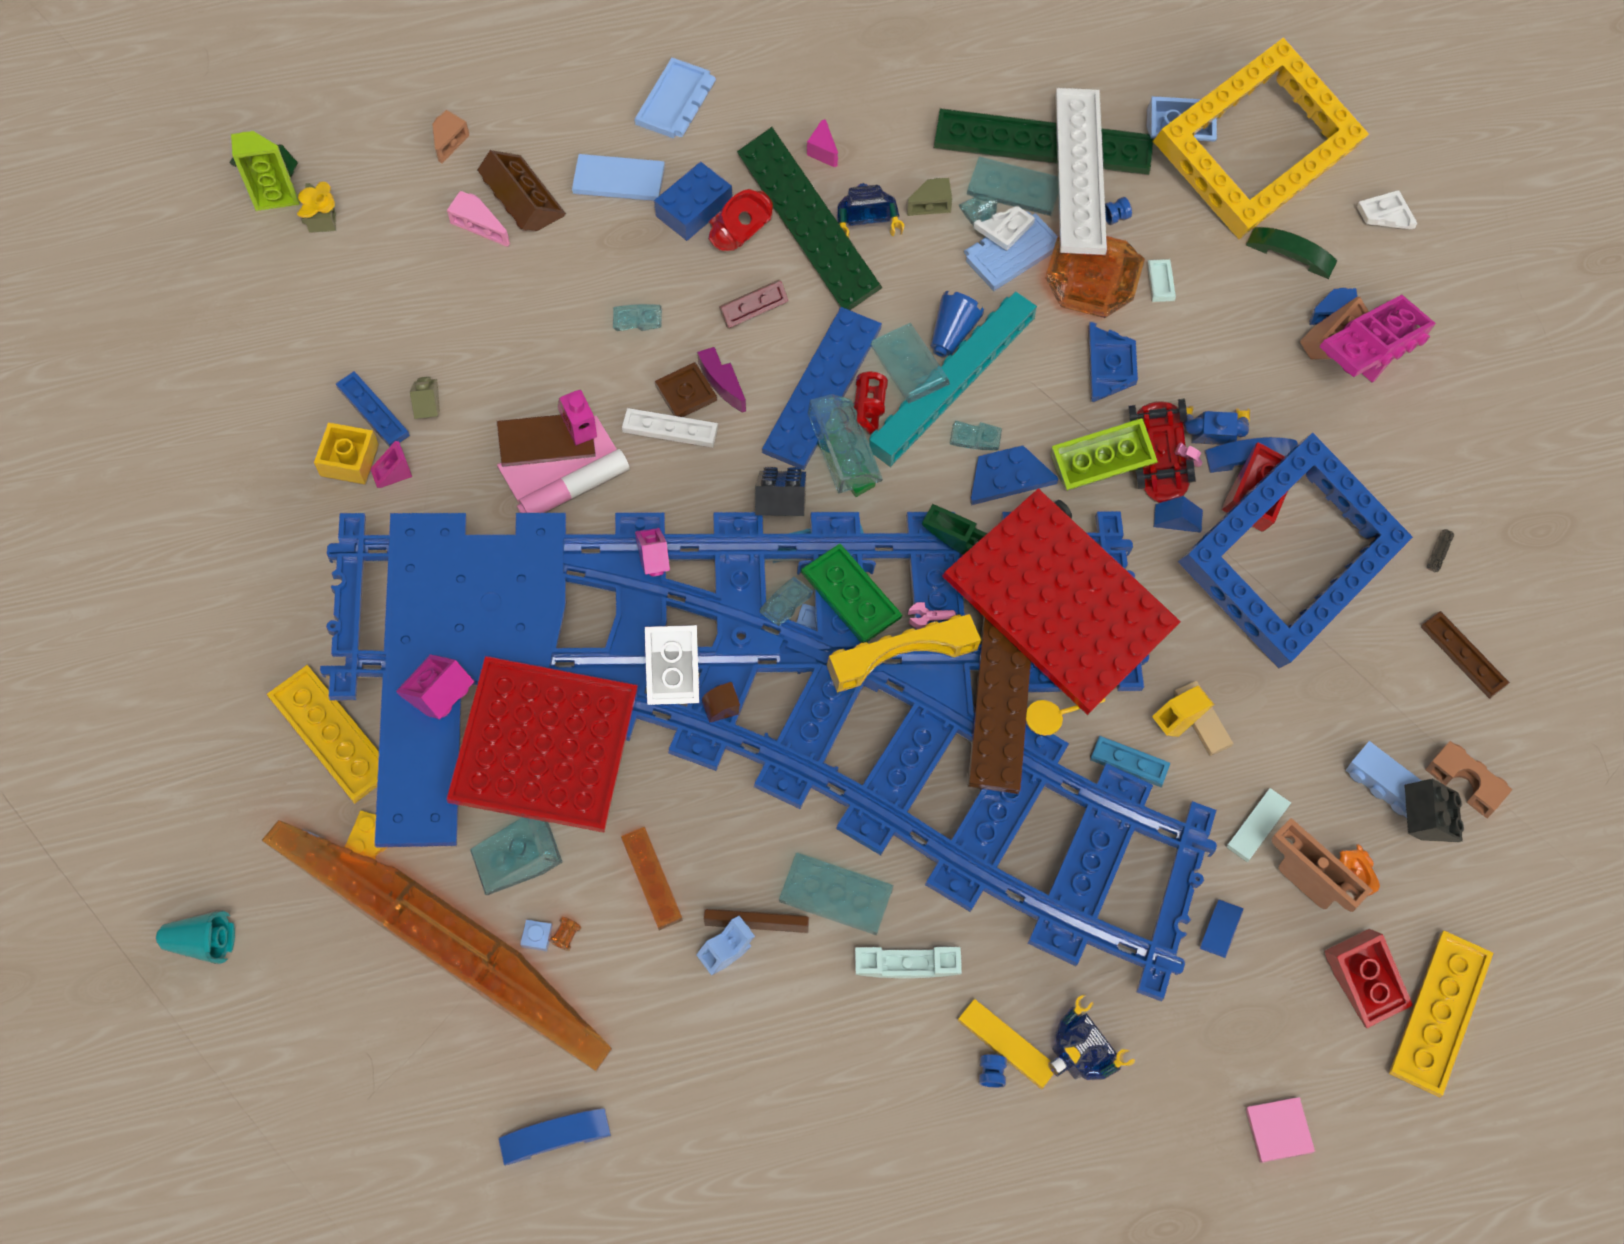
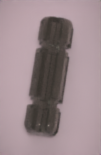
(1440, 550)

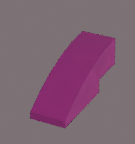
(722, 378)

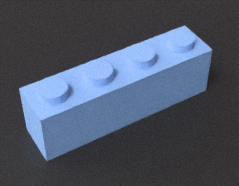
(1382, 776)

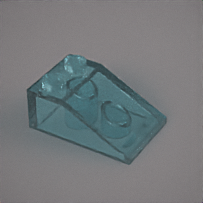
(516, 855)

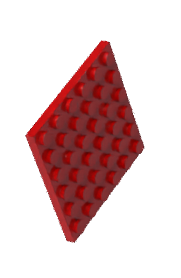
(543, 744)

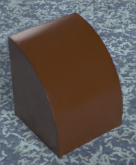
(721, 702)

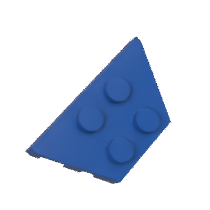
(1111, 362)
(1009, 474)

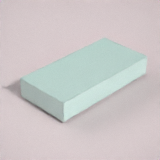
(1161, 280)

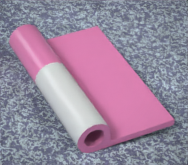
(550, 484)

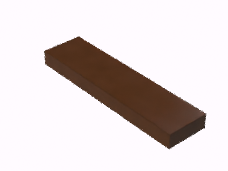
(1465, 654)
(758, 921)

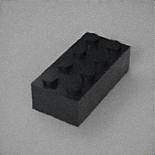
(780, 492)

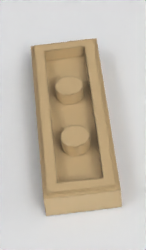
(1209, 727)

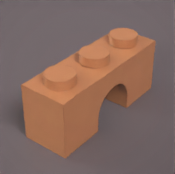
(1487, 788)

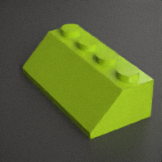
(263, 171)
(1103, 454)

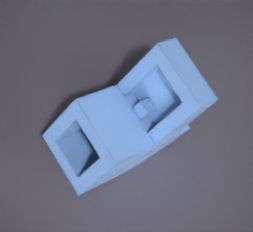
(726, 947)

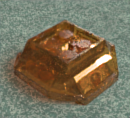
(1111, 288)

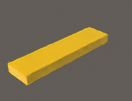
(1007, 1043)

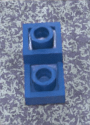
(1221, 928)

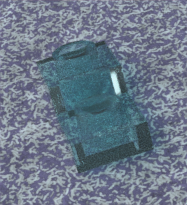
(637, 316)
(975, 437)
(785, 601)

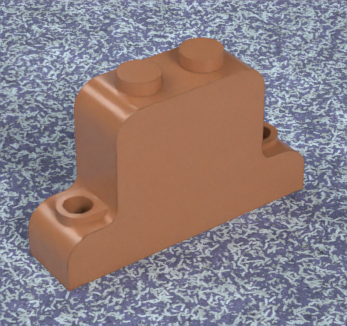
(1317, 870)

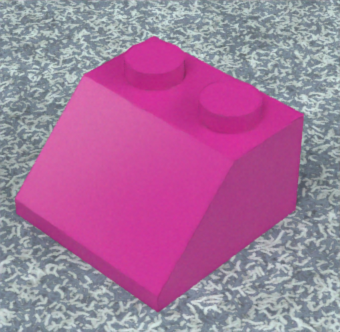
(436, 686)

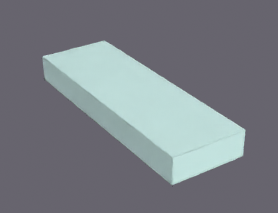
(1258, 825)

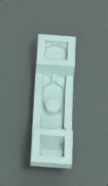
(908, 963)

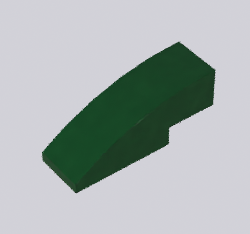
(952, 529)

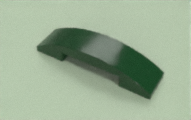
(1295, 247)

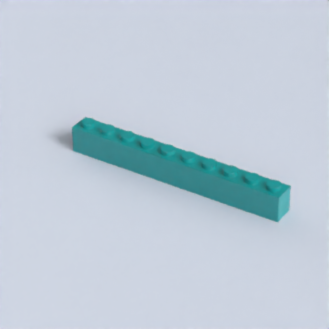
(962, 369)

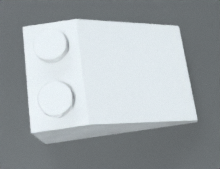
(672, 664)

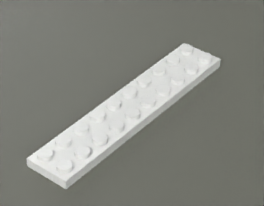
(1080, 172)

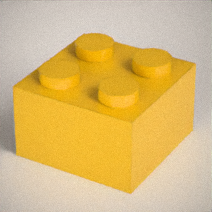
(346, 453)

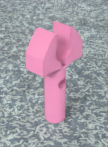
(1189, 453)
(927, 615)

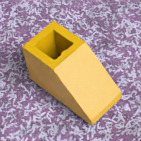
(1183, 711)

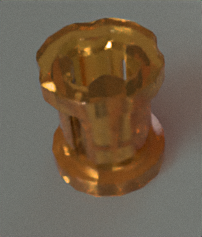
(565, 924)

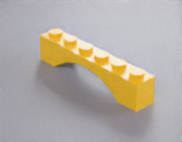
(949, 637)

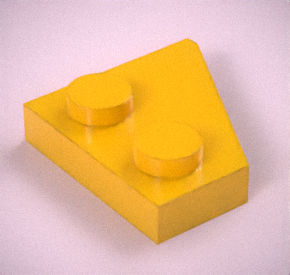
(363, 836)

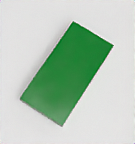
(851, 593)

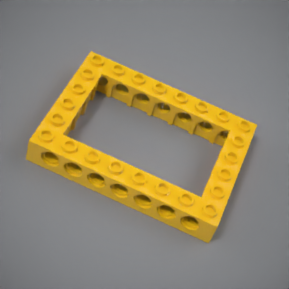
(1214, 184)

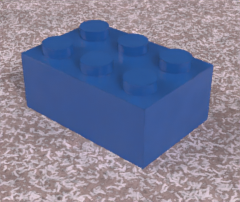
(693, 201)

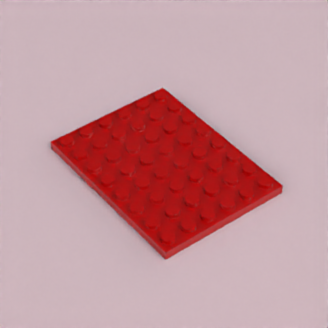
(1062, 600)

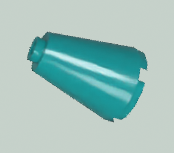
(199, 937)

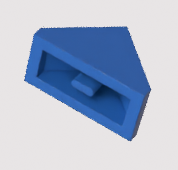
(1178, 515)

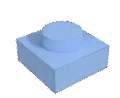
(536, 935)

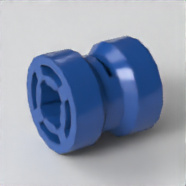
(1118, 210)
(993, 1071)

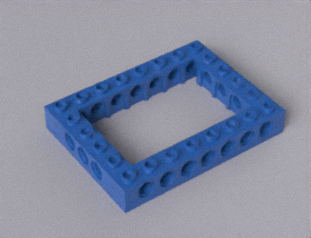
(1242, 604)

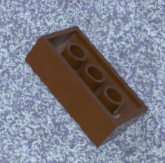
(520, 190)

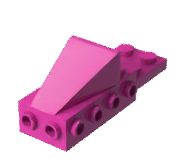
(1378, 337)

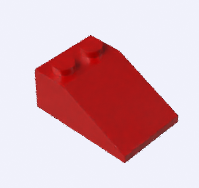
(1256, 467)
(1369, 977)

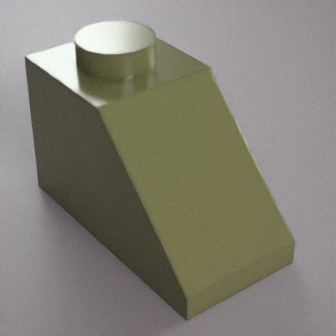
(931, 198)

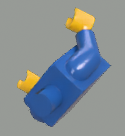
(1217, 427)

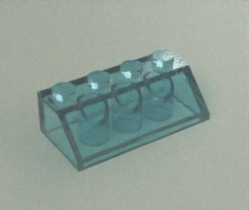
(843, 442)

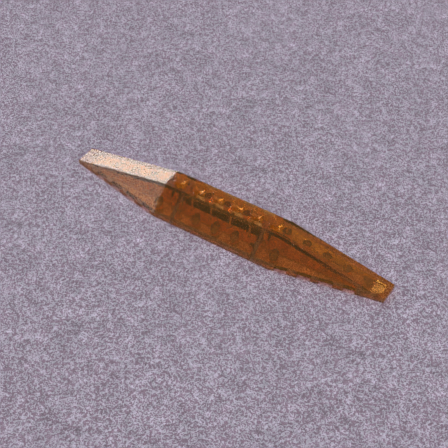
(443, 937)

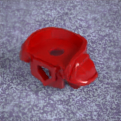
(728, 231)

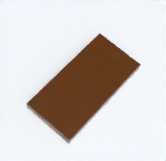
(539, 441)

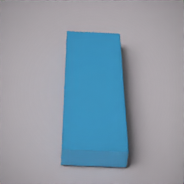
(1130, 761)

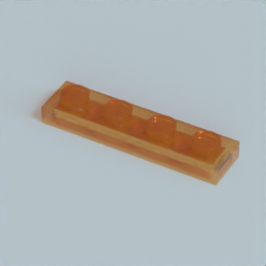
(651, 878)

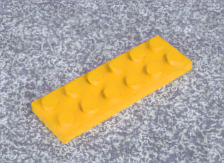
(328, 732)
(1441, 1014)

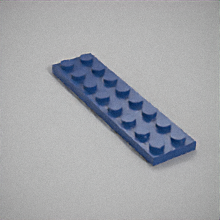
(827, 373)

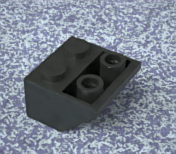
(1433, 811)

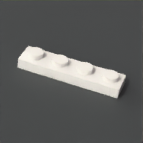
(670, 427)

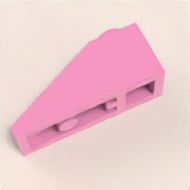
(472, 215)

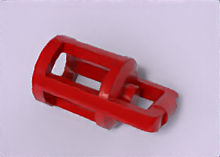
(870, 407)

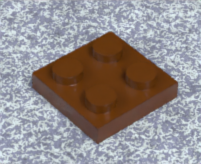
(686, 390)

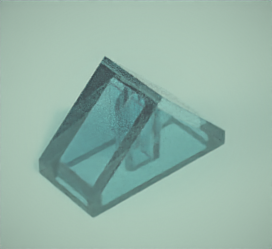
(979, 208)

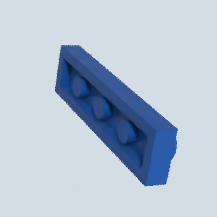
(372, 409)

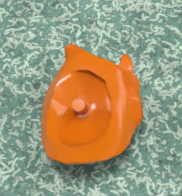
(1361, 865)

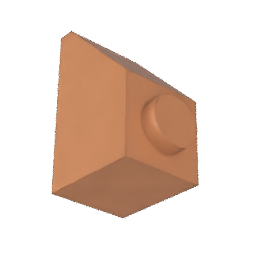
(448, 134)

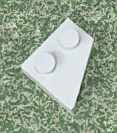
(1387, 211)
(1005, 227)

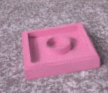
(1280, 1130)

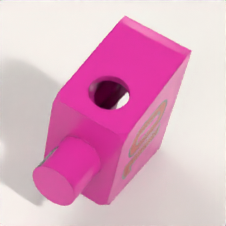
(576, 412)

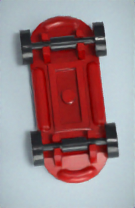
(1172, 473)

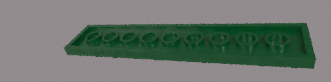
(1034, 140)
(809, 220)

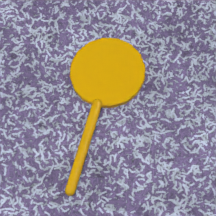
(1046, 717)

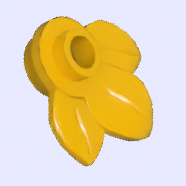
(315, 200)

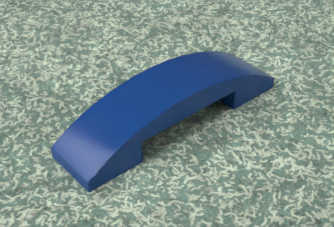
(1236, 453)
(554, 1135)

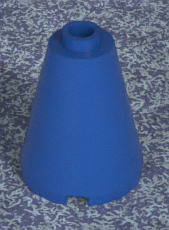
(954, 321)

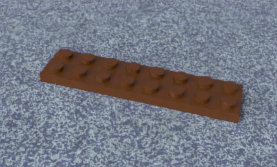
(999, 714)

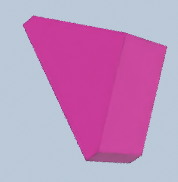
(822, 146)
(391, 467)

